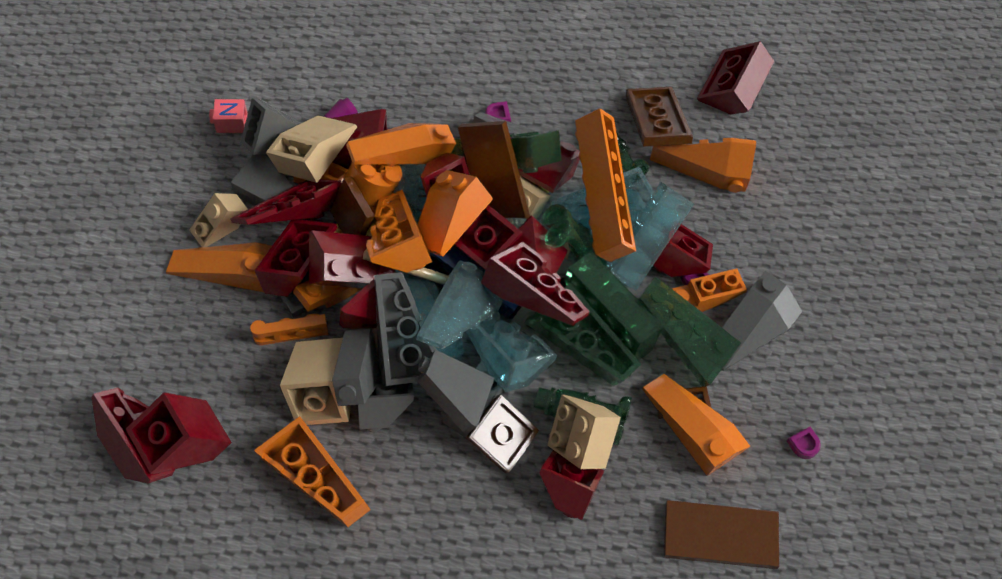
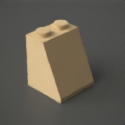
(309, 382)

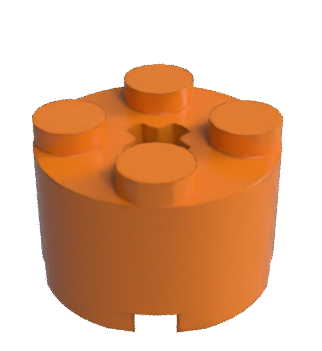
(375, 180)

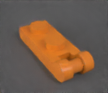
(289, 329)

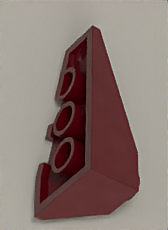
(298, 202)
(524, 279)

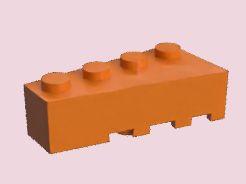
(309, 467)

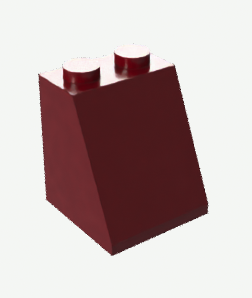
(367, 124)
(177, 433)

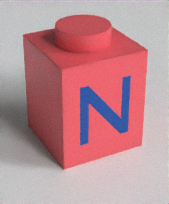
(228, 115)

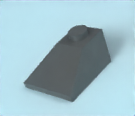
(384, 406)

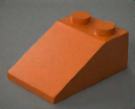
(450, 209)

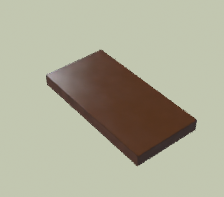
(658, 116)
(493, 162)
(721, 534)

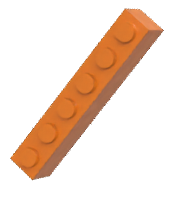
(604, 186)

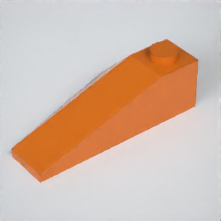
(403, 145)
(718, 164)
(396, 237)
(222, 264)
(701, 429)

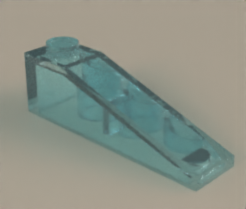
(459, 307)
(509, 353)

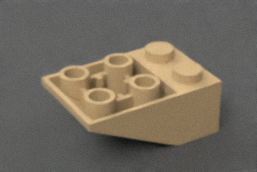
(310, 147)

